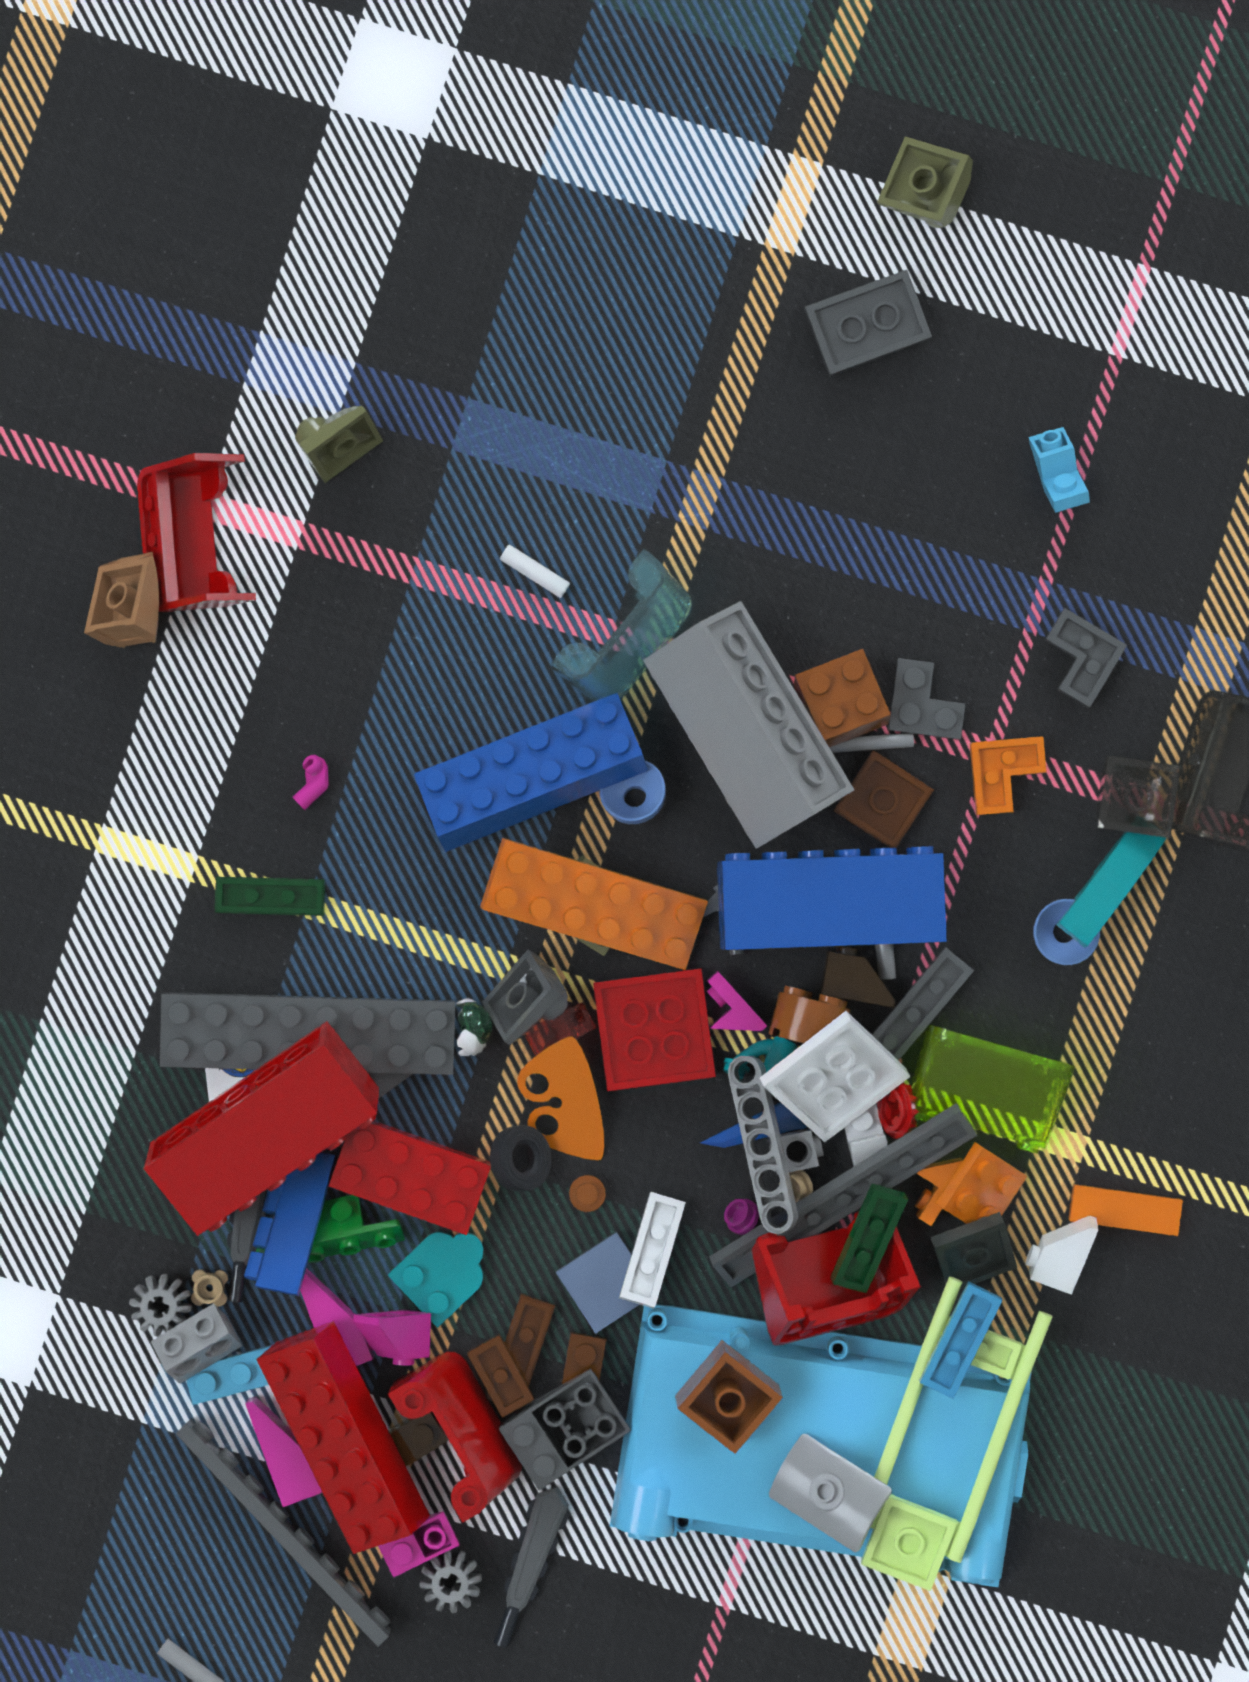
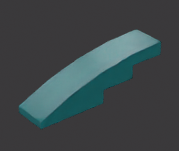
(1109, 886)

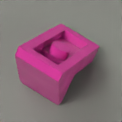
(740, 1014)

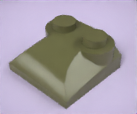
(927, 182)
(337, 440)

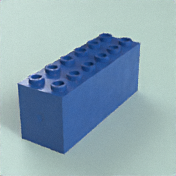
(831, 899)

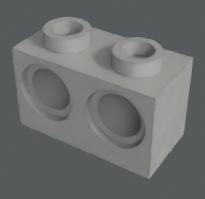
(196, 1343)

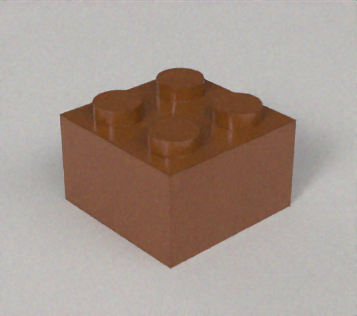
(843, 698)
(728, 1396)

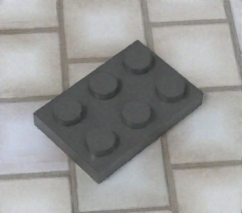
(868, 322)

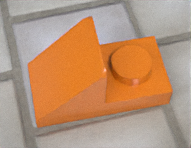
(939, 1175)

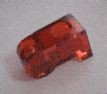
(573, 1022)

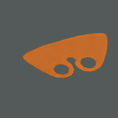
(570, 1079)

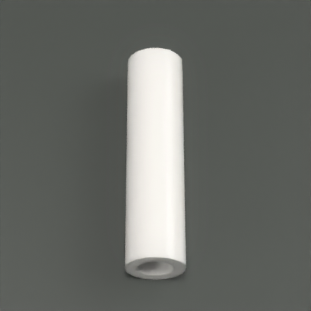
(534, 571)

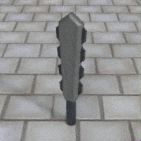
(241, 1243)
(538, 1540)

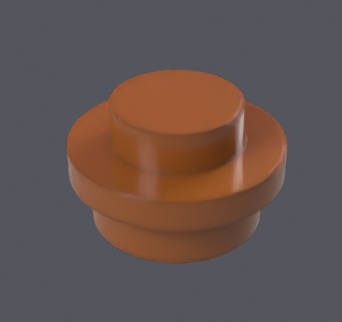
(587, 1193)

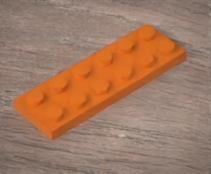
(593, 904)

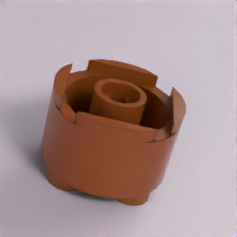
(800, 1017)

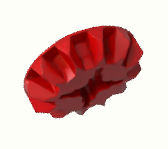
(898, 1111)

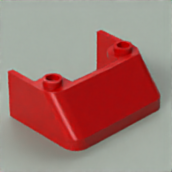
(180, 531)

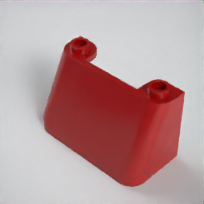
(800, 1295)
(469, 1422)

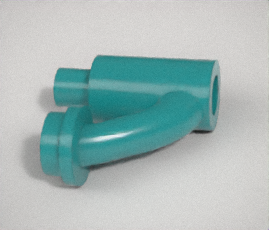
(775, 1049)

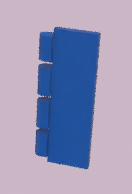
(292, 1231)

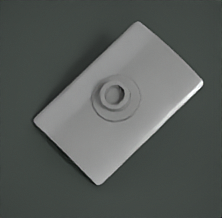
(829, 1492)

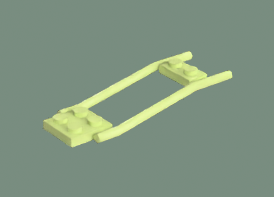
(910, 1538)

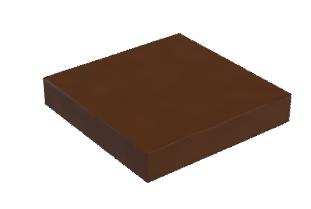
(883, 800)

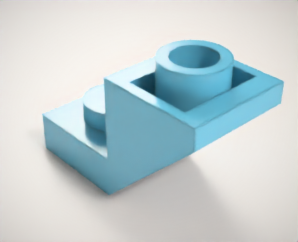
(1058, 469)

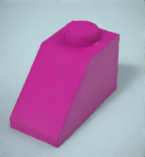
(397, 1334)

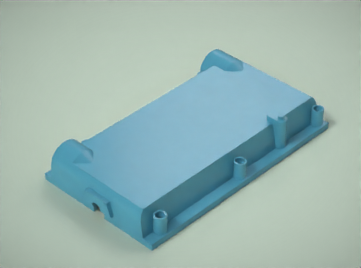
(840, 1400)

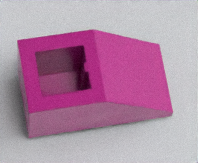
(427, 1542)

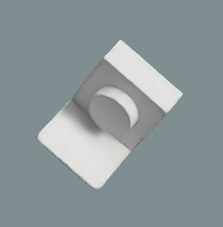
(865, 1135)

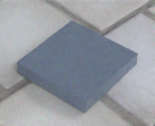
(597, 1280)

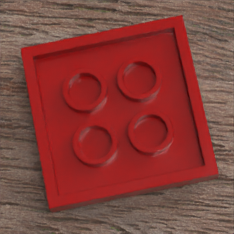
(654, 1029)

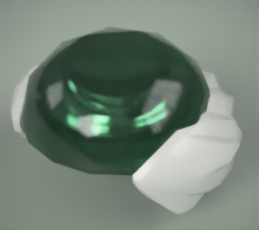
(475, 1027)

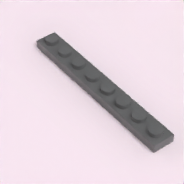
(849, 1189)
(294, 1541)

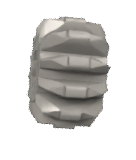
(151, 1312)
(456, 1592)

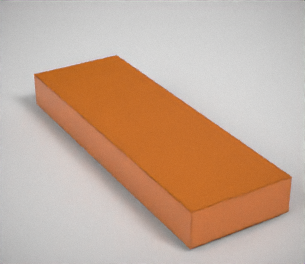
(1126, 1209)

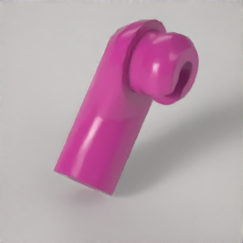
(316, 781)

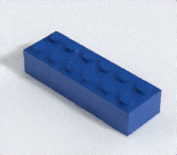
(531, 772)

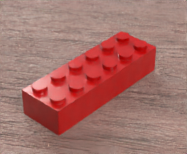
(343, 1437)

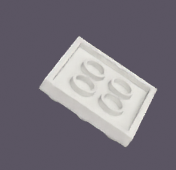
(835, 1076)

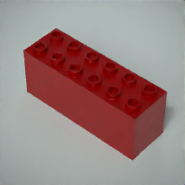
(263, 1129)

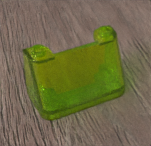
(992, 1085)

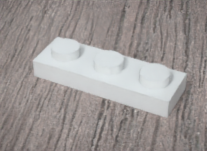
(652, 1250)

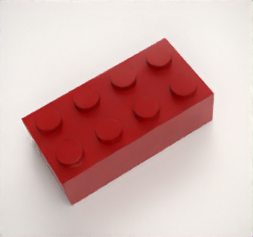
(411, 1175)

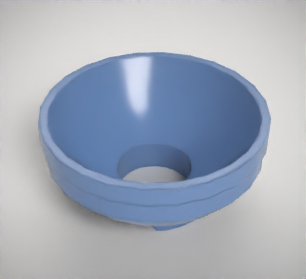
(650, 782)
(1055, 951)

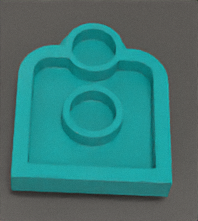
(441, 1273)

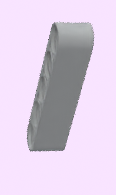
(757, 1162)

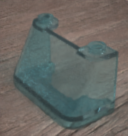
(647, 628)

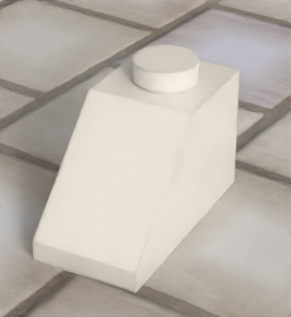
(1062, 1254)

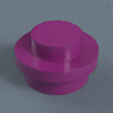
(741, 1216)

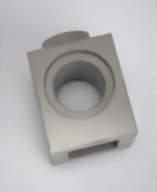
(813, 1149)

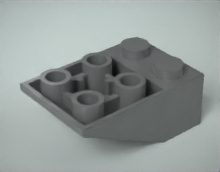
(563, 1428)

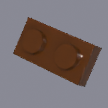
(582, 1354)
(500, 1375)

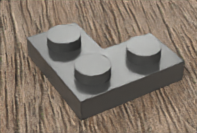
(1093, 653)
(914, 710)

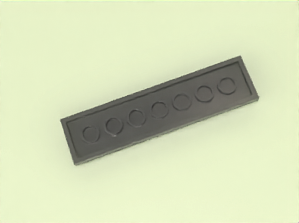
(253, 1029)

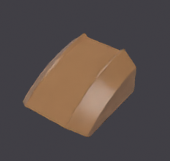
(125, 602)

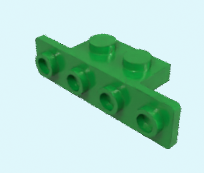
(343, 1230)

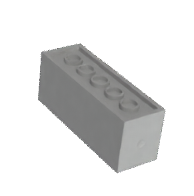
(748, 724)

